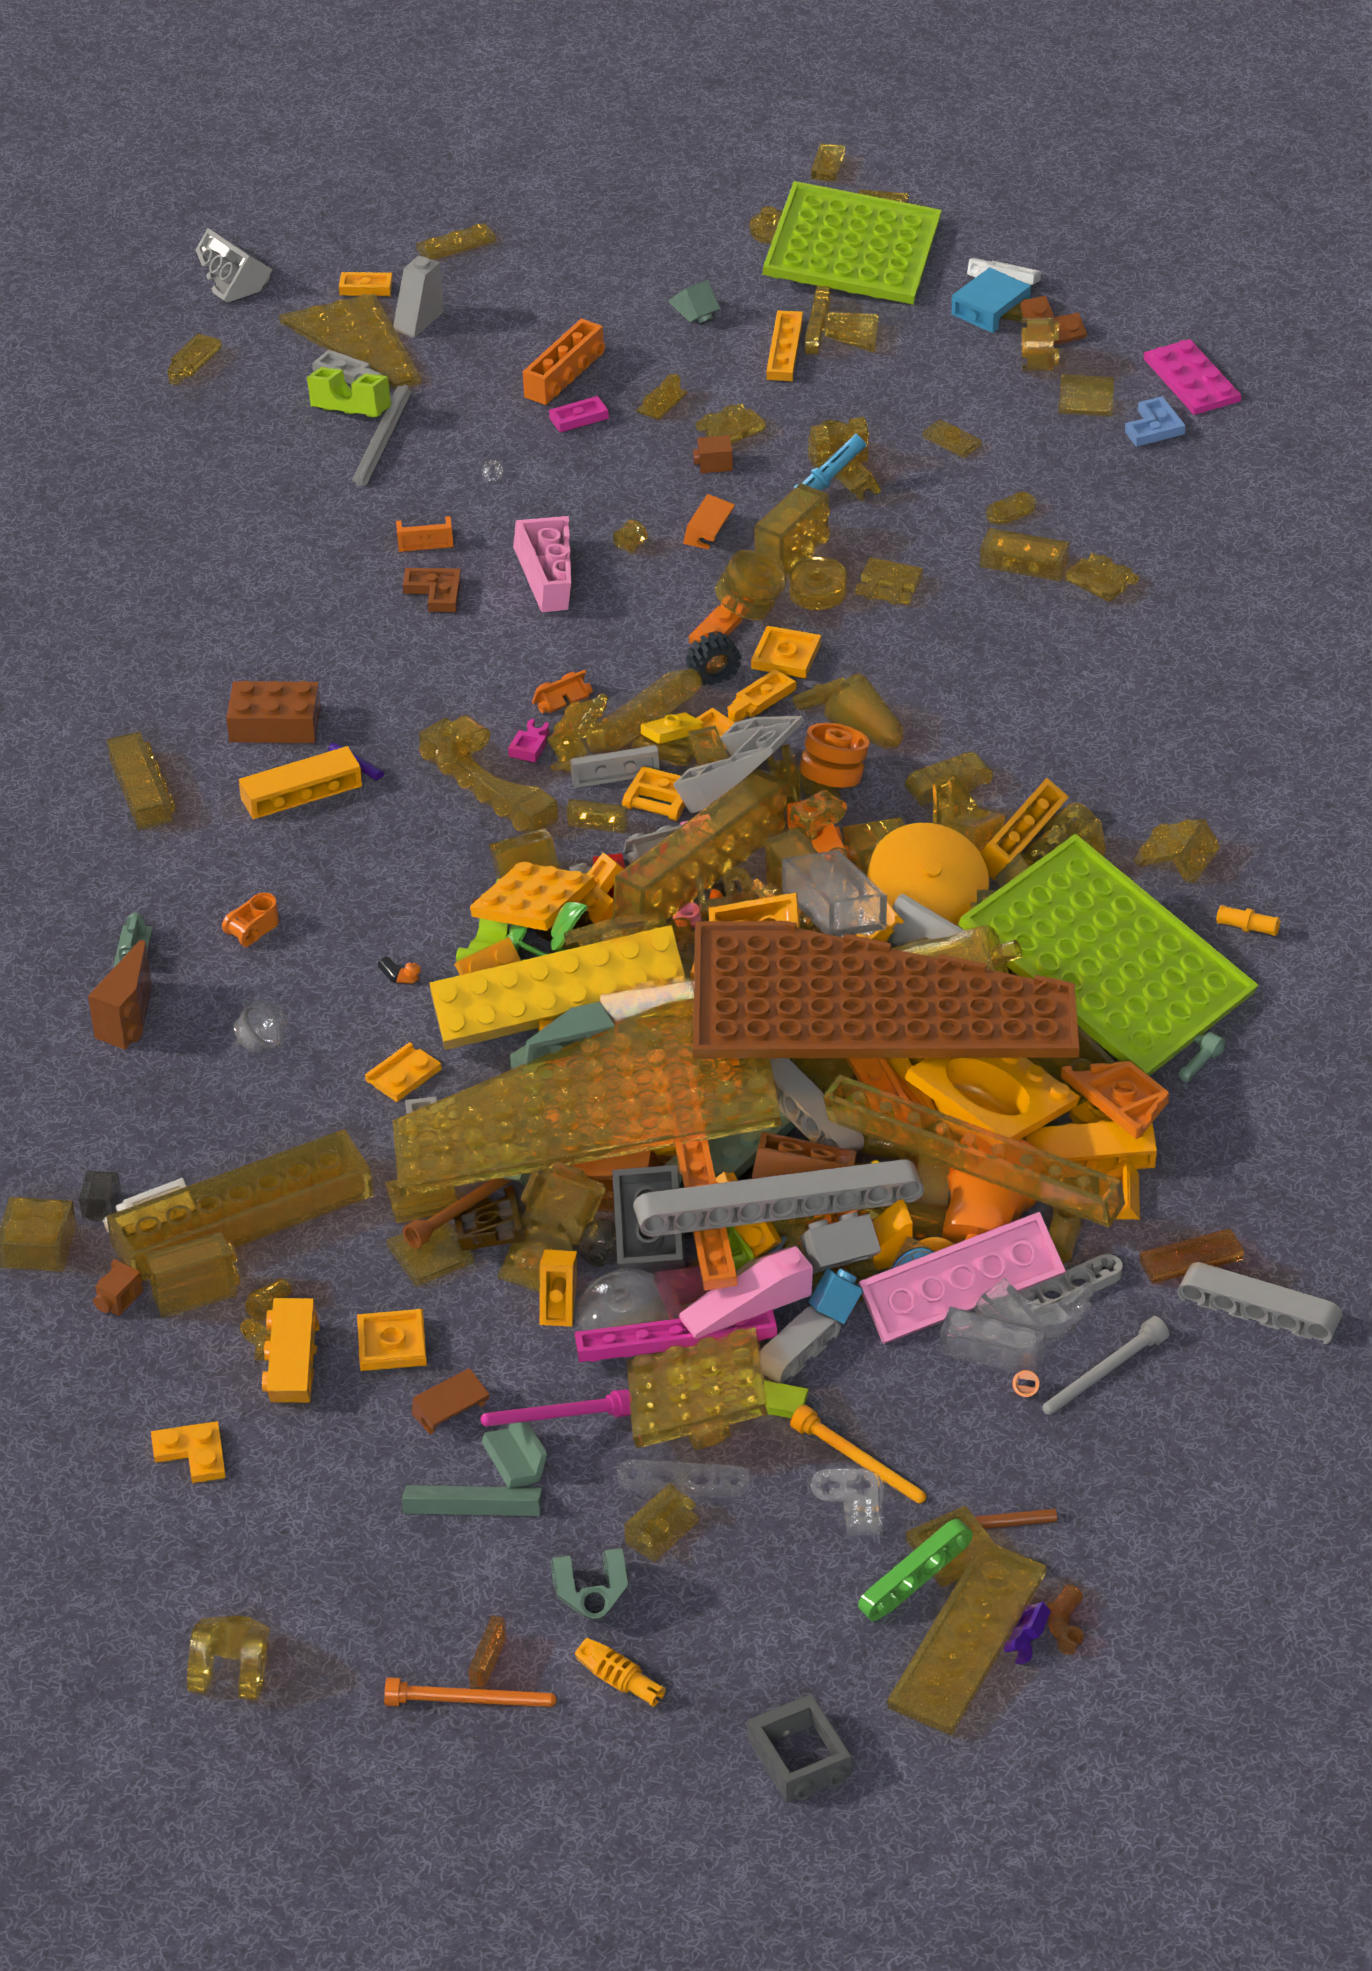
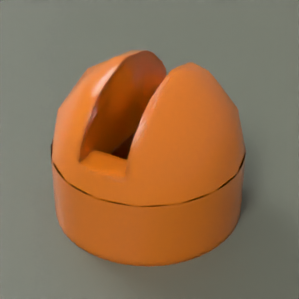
(1026, 1390)

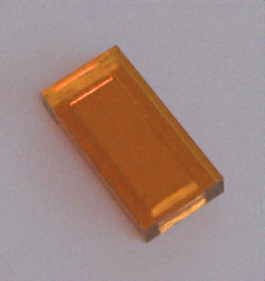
(487, 1653)

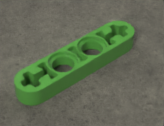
(915, 1569)

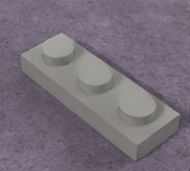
(612, 766)

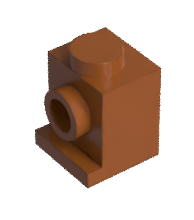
(118, 1288)

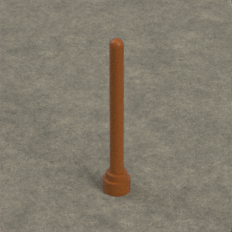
(419, 1231)

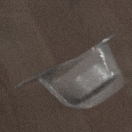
(260, 1027)

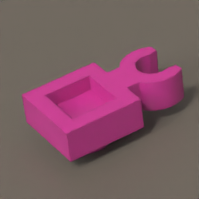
(529, 744)

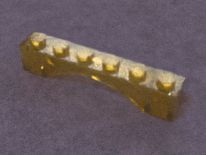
(525, 806)

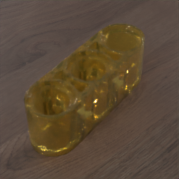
(967, 766)

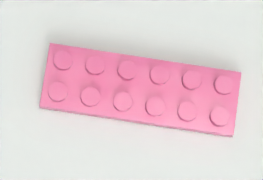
(957, 1276)

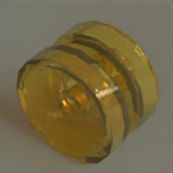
(750, 585)

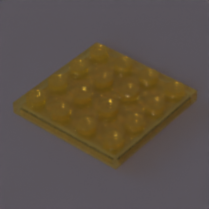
(696, 1387)

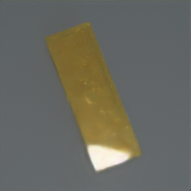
(966, 1637)

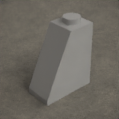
(419, 296)

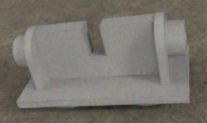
(641, 843)

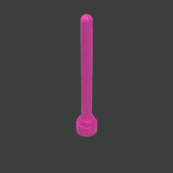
(614, 1404)

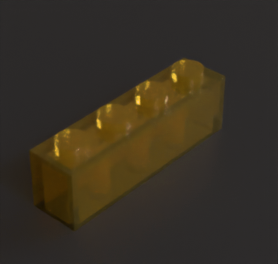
(140, 780)

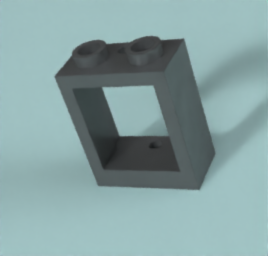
(786, 1721)

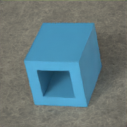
(836, 1294)

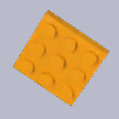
(532, 895)

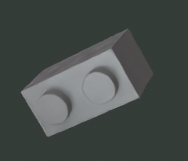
(840, 1242)

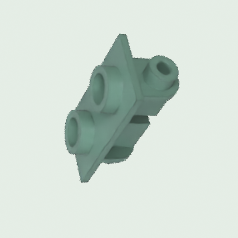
(131, 934)

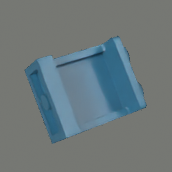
(988, 298)

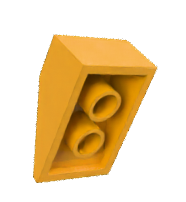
(766, 909)

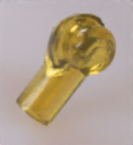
(256, 1335)

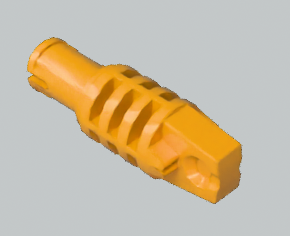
(618, 1671)

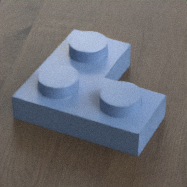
(1158, 424)

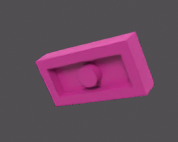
(578, 414)

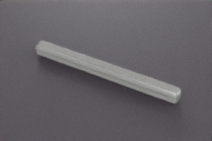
(381, 436)

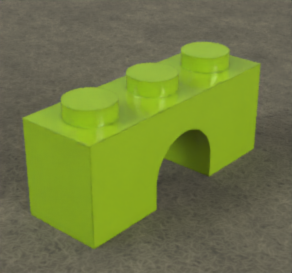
(330, 392)

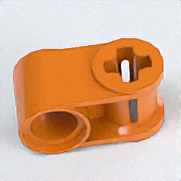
(254, 919)

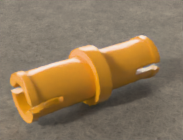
(1248, 920)

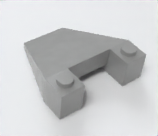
(748, 745)

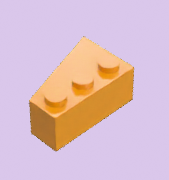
(290, 1350)

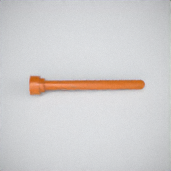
(399, 1692)

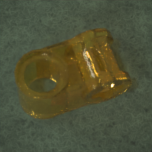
(461, 737)

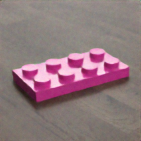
(1192, 376)

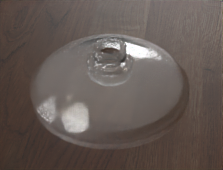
(619, 1300)

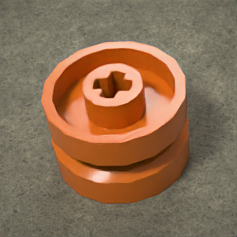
(834, 755)

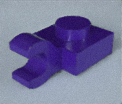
(1028, 1628)

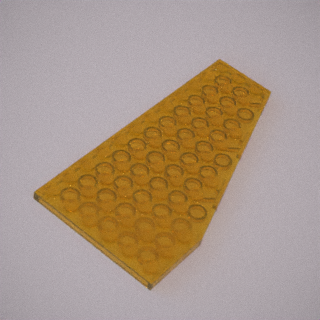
(587, 1103)

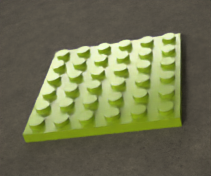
(852, 242)

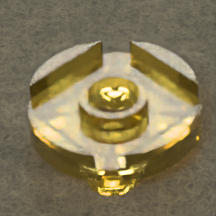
(760, 224)

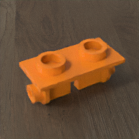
(551, 694)

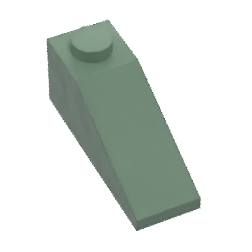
(569, 1028)

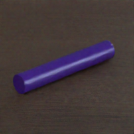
(366, 767)

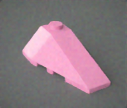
(761, 1286)

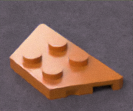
(1121, 1093)

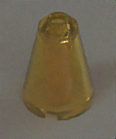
(866, 711)

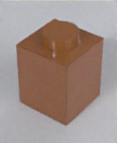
(713, 454)

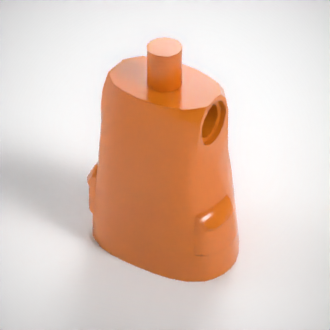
(980, 1206)

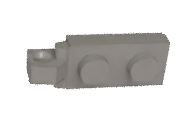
(351, 367)

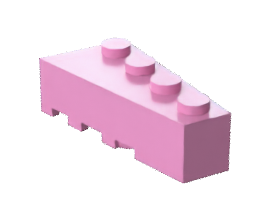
(545, 559)

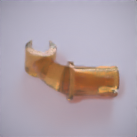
(1061, 1608)

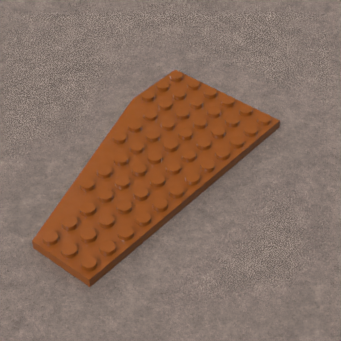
(821, 995)

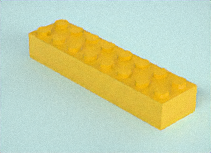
(545, 987)

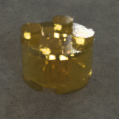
(1039, 344)

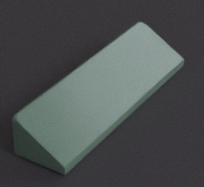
(472, 1500)

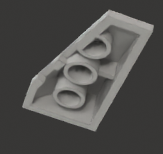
(231, 268)

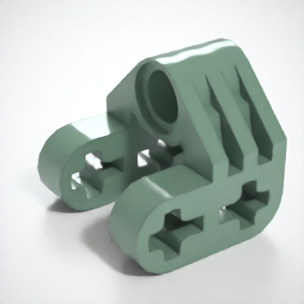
(615, 1578)

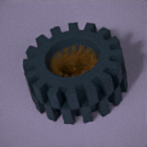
(707, 650)

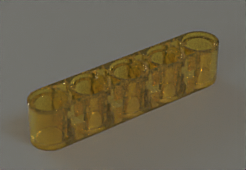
(647, 706)

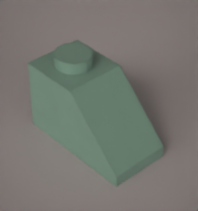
(696, 302)

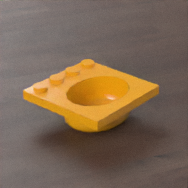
(994, 1093)

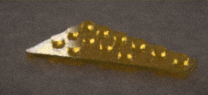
(357, 330)

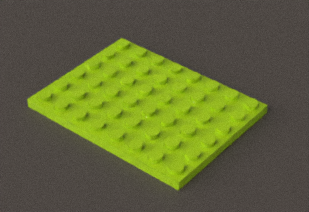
(1136, 968)

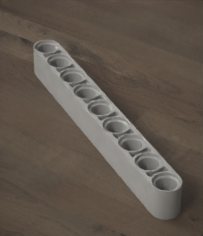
(777, 1197)

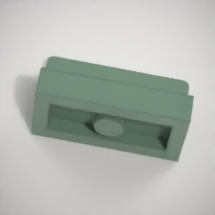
(516, 1454)

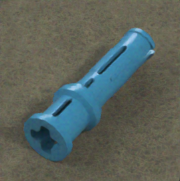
(821, 476)

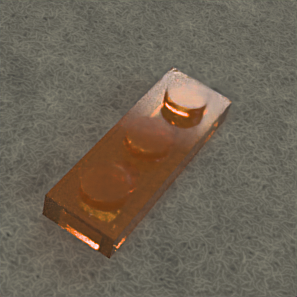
(1174, 1259)

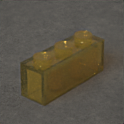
(1024, 554)

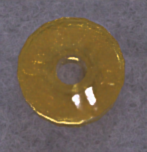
(817, 583)

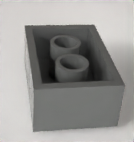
(634, 1247)

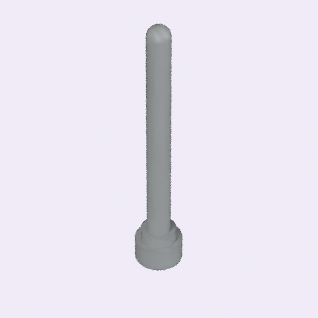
(1151, 1332)

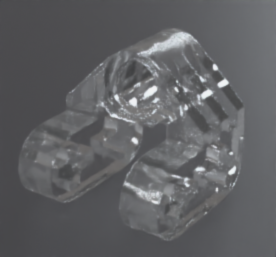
(862, 1510)

